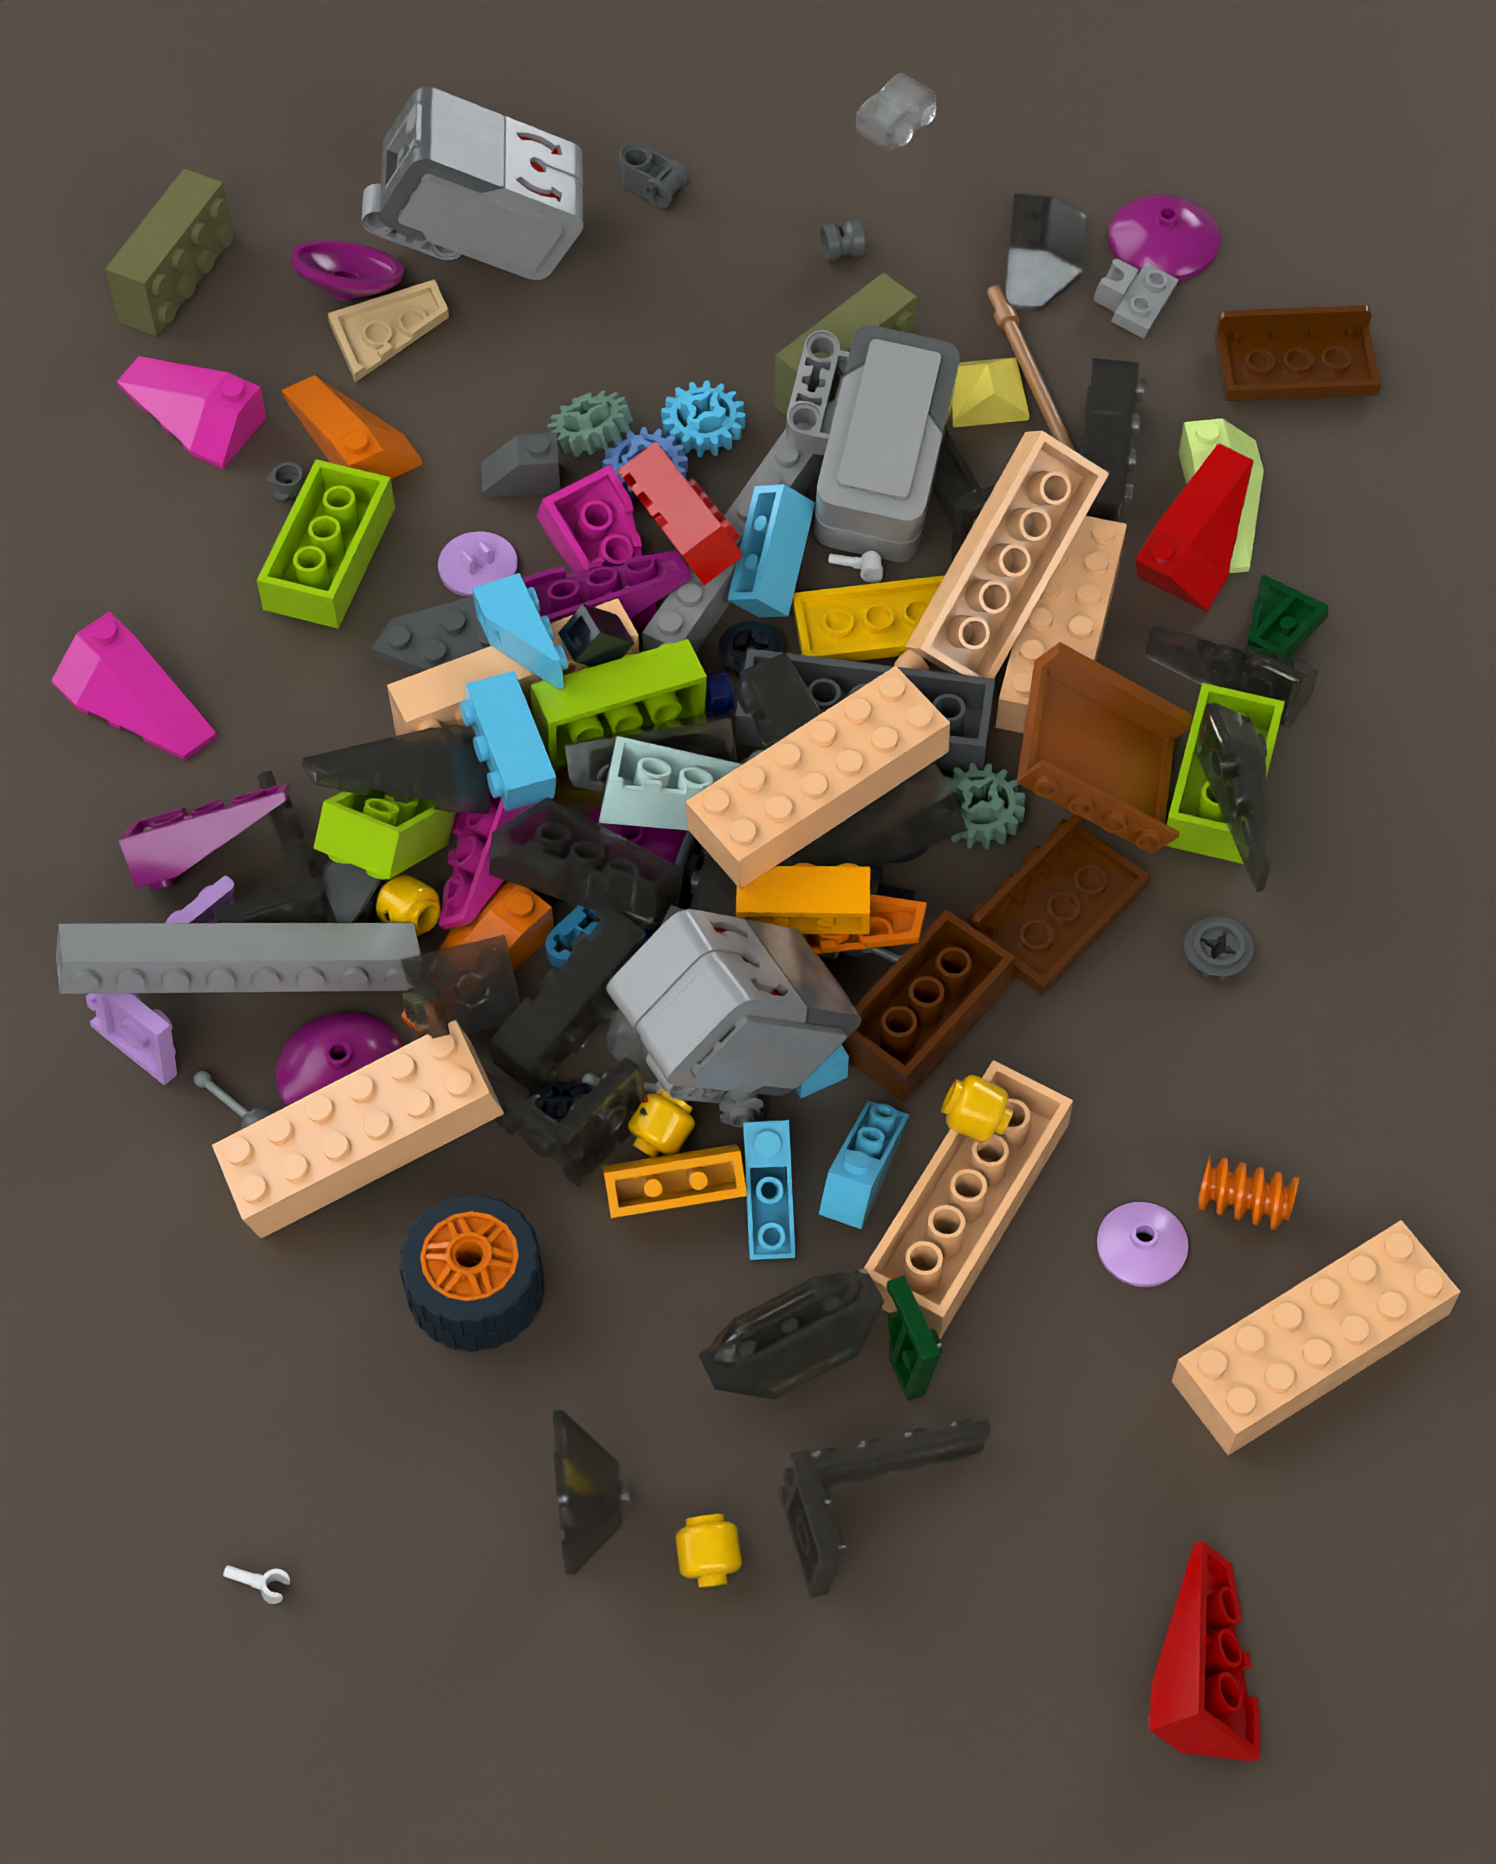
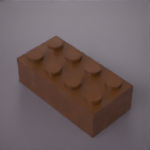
(927, 1004)

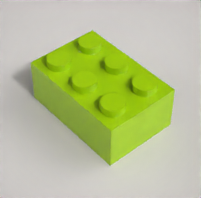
(380, 832)

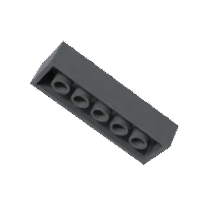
(959, 698)

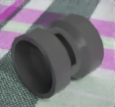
(842, 240)

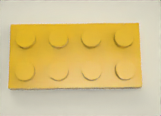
(861, 619)

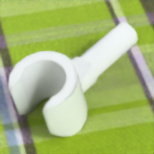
(869, 564)
(259, 1581)

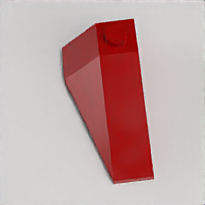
(1197, 534)

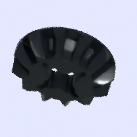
(735, 640)
(558, 1097)

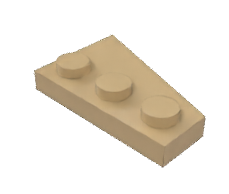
(386, 325)

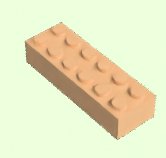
(1007, 557)
(1067, 612)
(435, 694)
(817, 776)
(356, 1130)
(968, 1201)
(1314, 1337)

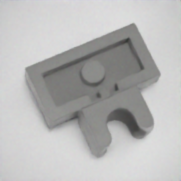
(1134, 297)

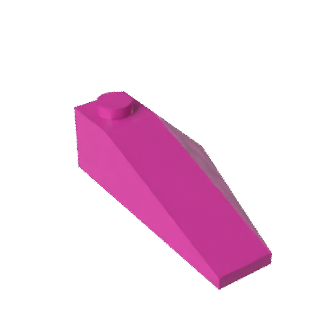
(200, 406)
(471, 884)

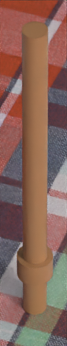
(1008, 322)

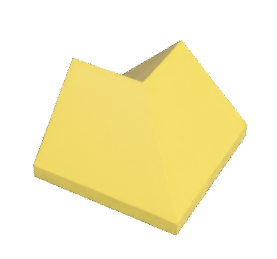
(988, 393)

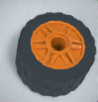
(472, 1272)

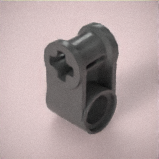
(648, 174)

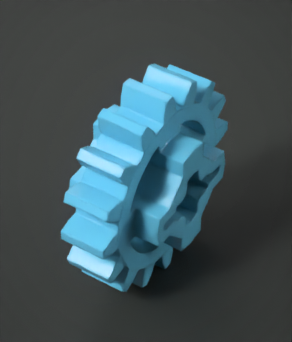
(704, 418)

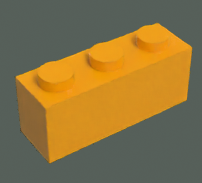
(810, 898)
(674, 1180)

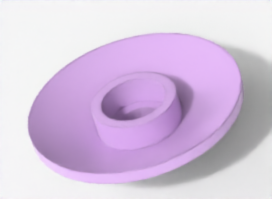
(1139, 1261)

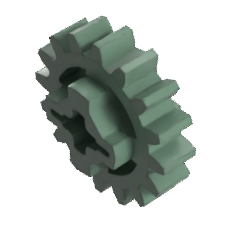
(591, 423)
(981, 806)

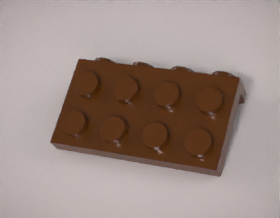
(1296, 353)
(1058, 902)

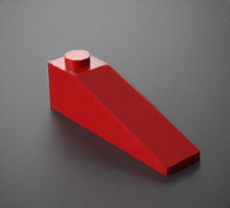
(1199, 1681)

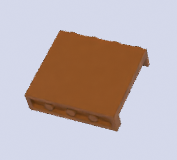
(1101, 746)

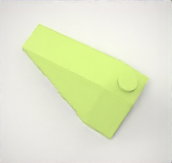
(1196, 444)

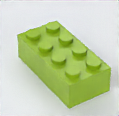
(326, 544)
(619, 697)
(1194, 806)

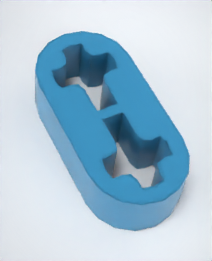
(566, 932)

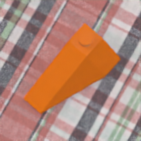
(891, 923)

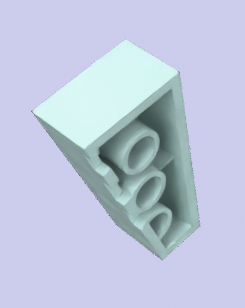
(652, 782)

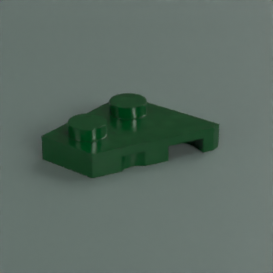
(1283, 617)
(912, 1345)

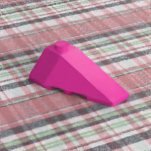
(594, 524)
(120, 681)

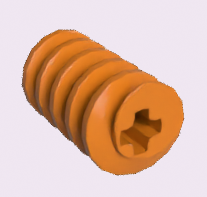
(1247, 1193)

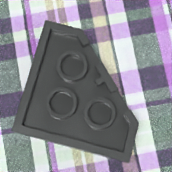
(431, 636)

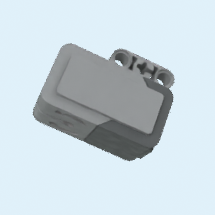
(476, 186)
(875, 436)
(731, 1006)

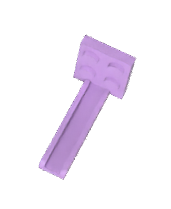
(132, 1025)

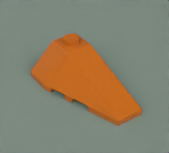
(348, 431)
(511, 912)

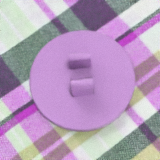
(475, 560)

